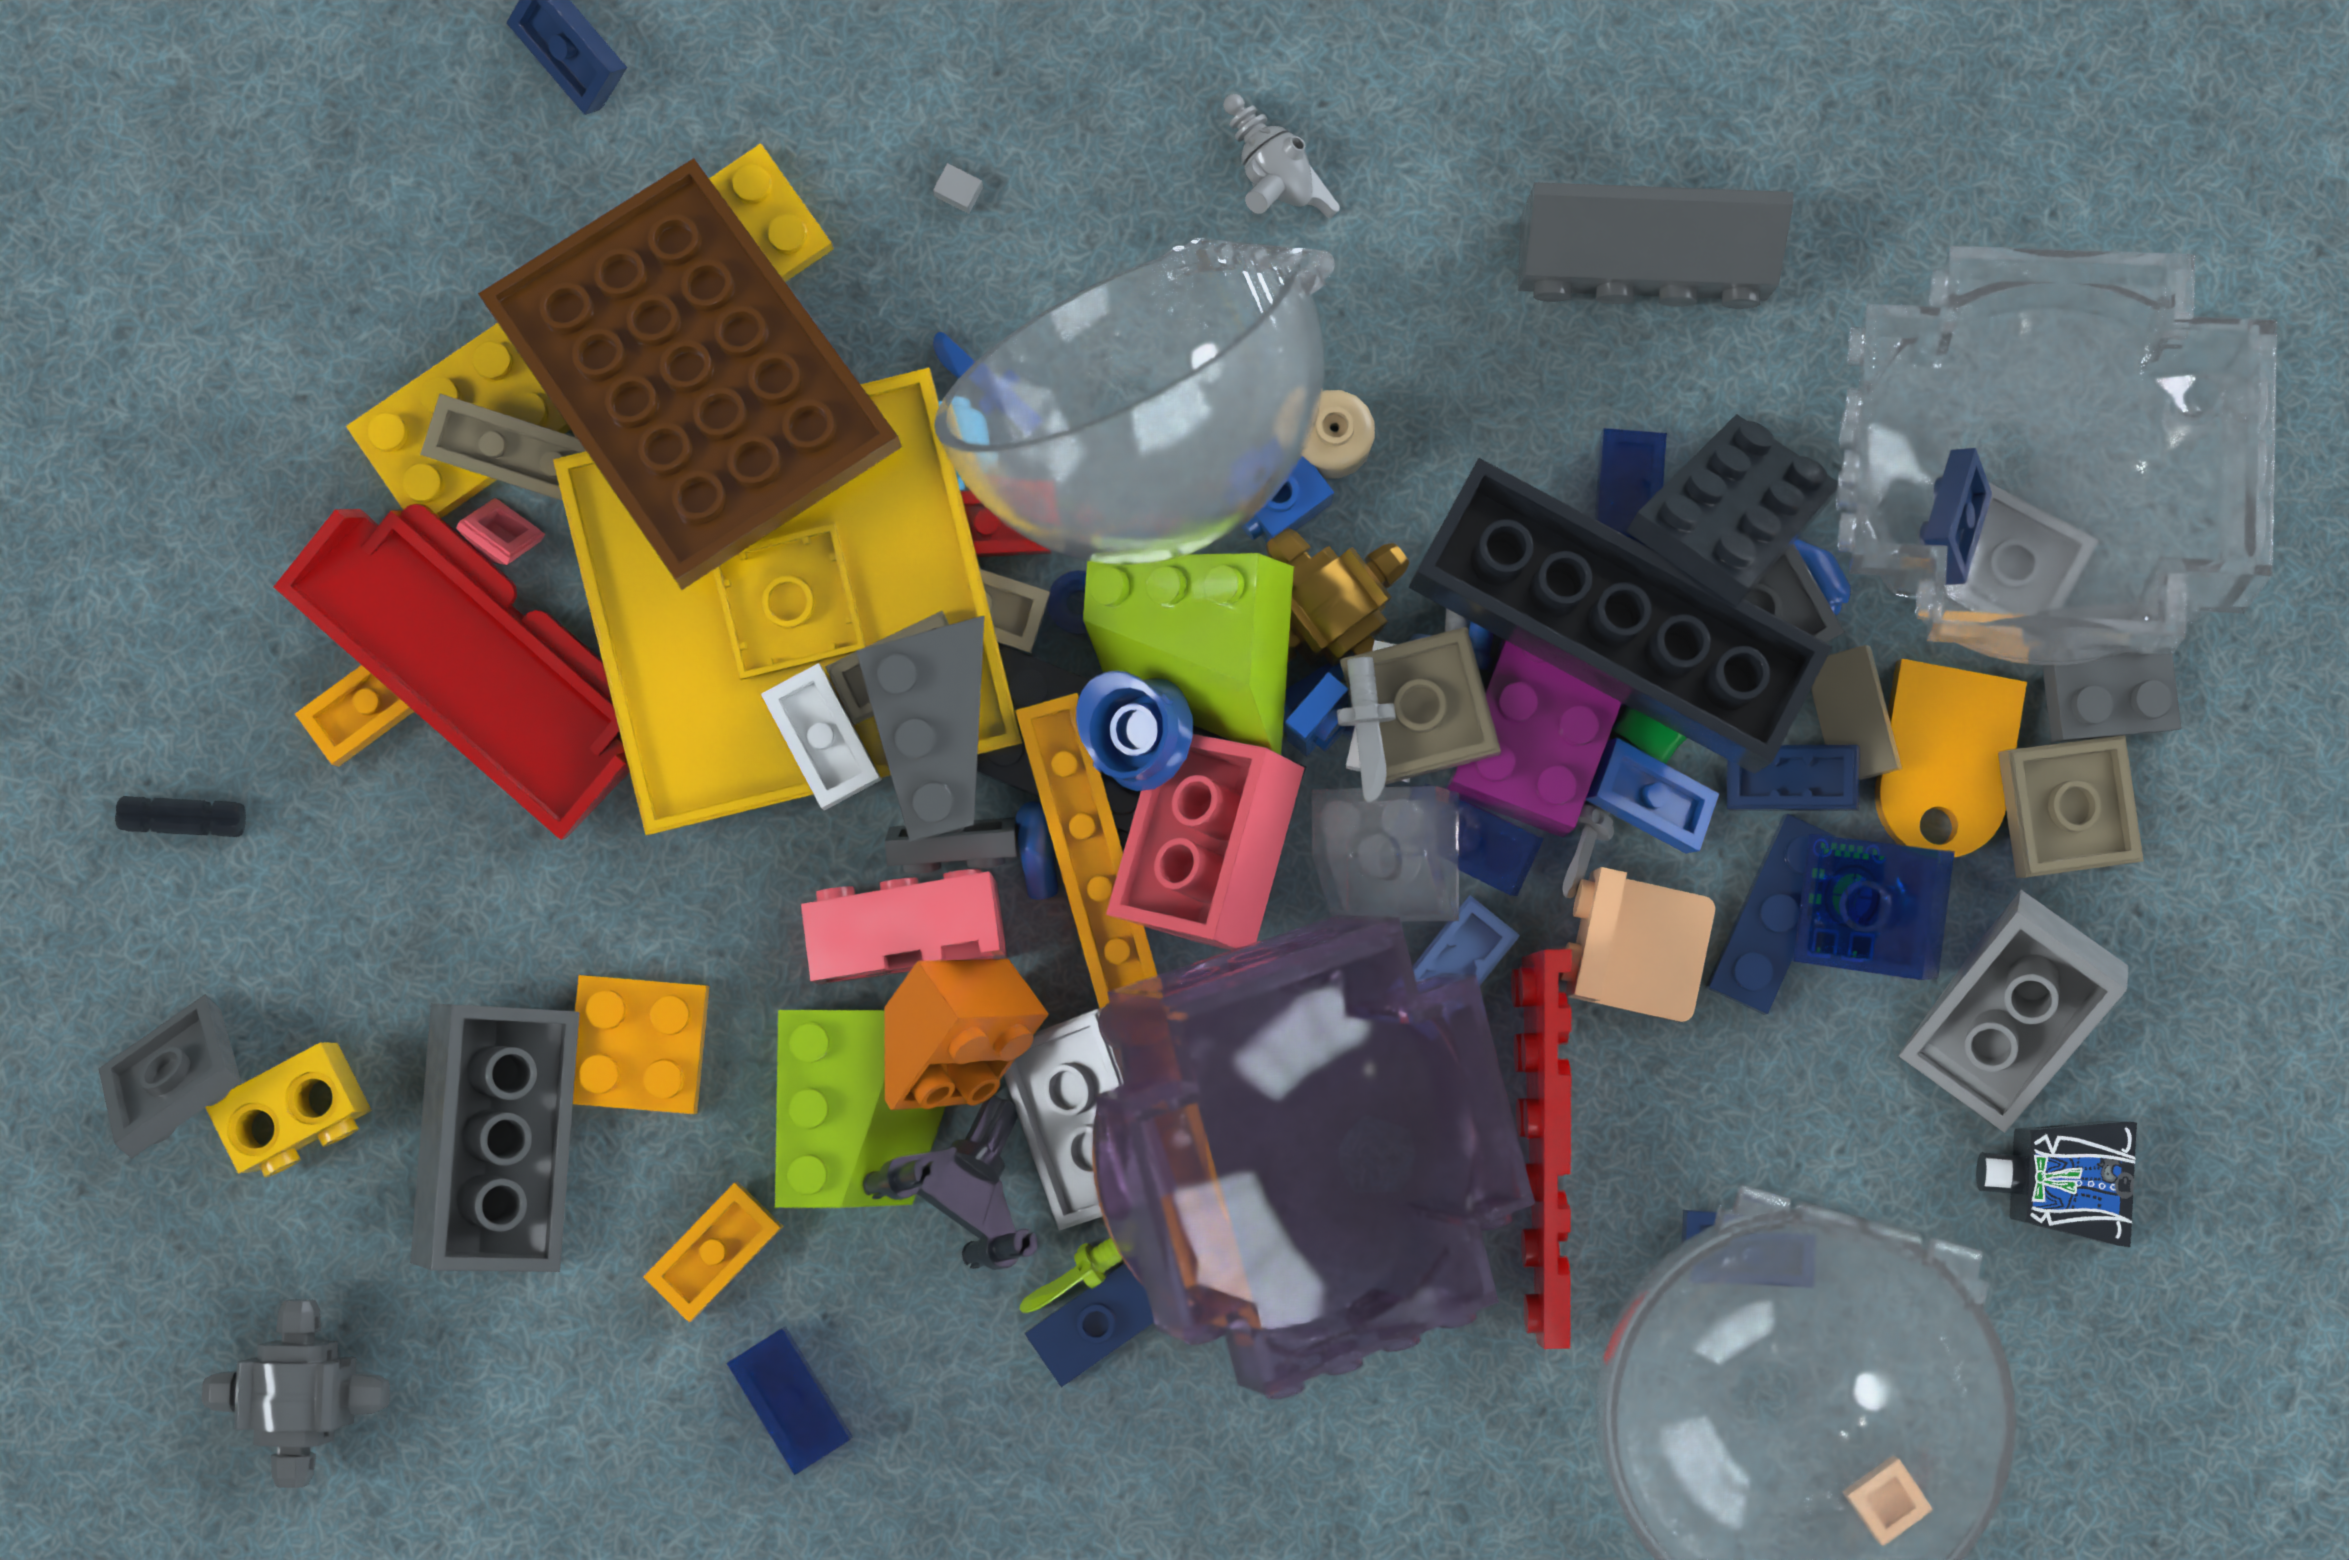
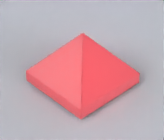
(499, 532)

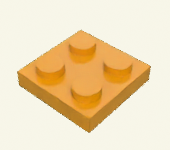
(639, 1044)

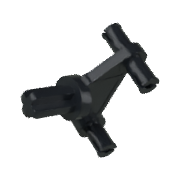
(965, 1187)

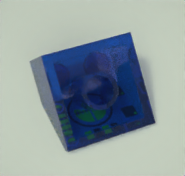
(1873, 906)

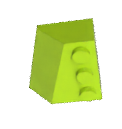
(1208, 628)
(835, 1110)

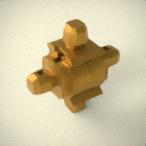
(1336, 597)

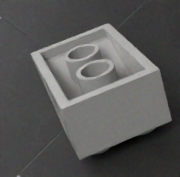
(2016, 1011)

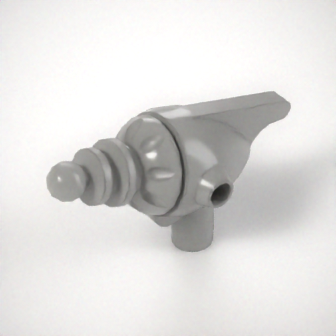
(1276, 163)

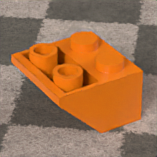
(956, 1032)

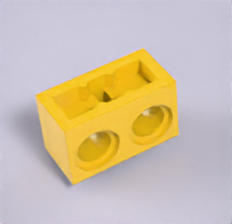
(285, 1098)

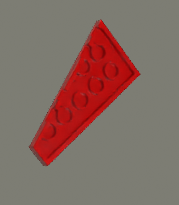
(1546, 1122)

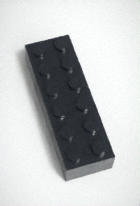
(1619, 617)

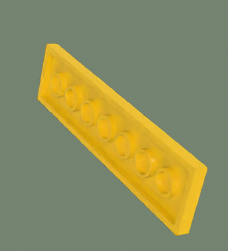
(496, 377)

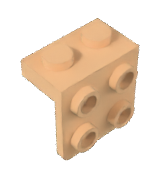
(1638, 945)

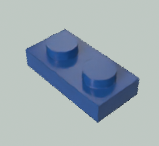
(1316, 717)
(1652, 796)

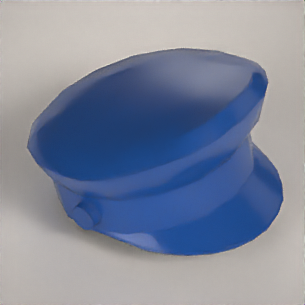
(1134, 728)

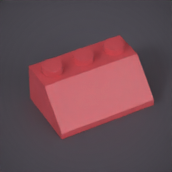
(1208, 844)

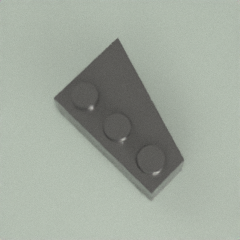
(928, 722)

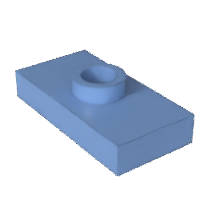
(1467, 945)

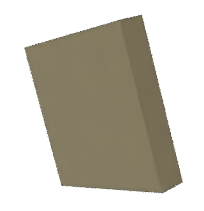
(1436, 703)
(2070, 806)

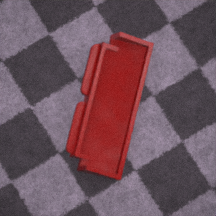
(450, 645)

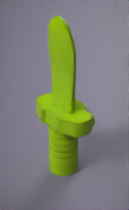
(1090, 1268)

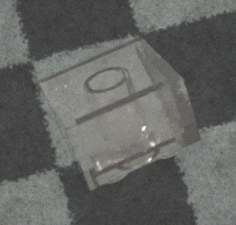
(1388, 852)

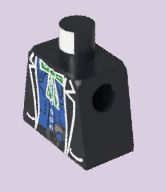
(2068, 1178)

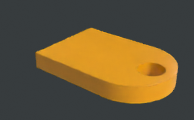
(1948, 746)

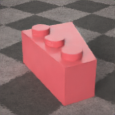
(902, 924)

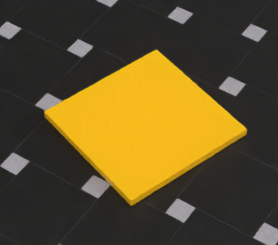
(816, 589)

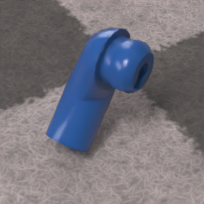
(1826, 573)
(1036, 851)

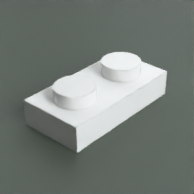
(821, 736)

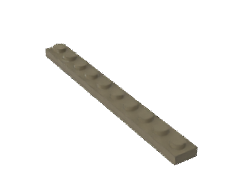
(524, 457)

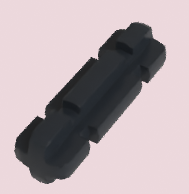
(180, 816)

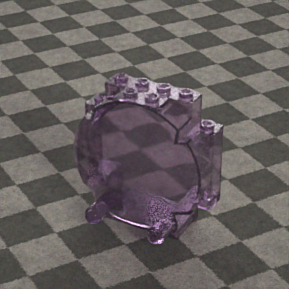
(1306, 1150)

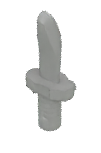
(1366, 716)
(1595, 825)

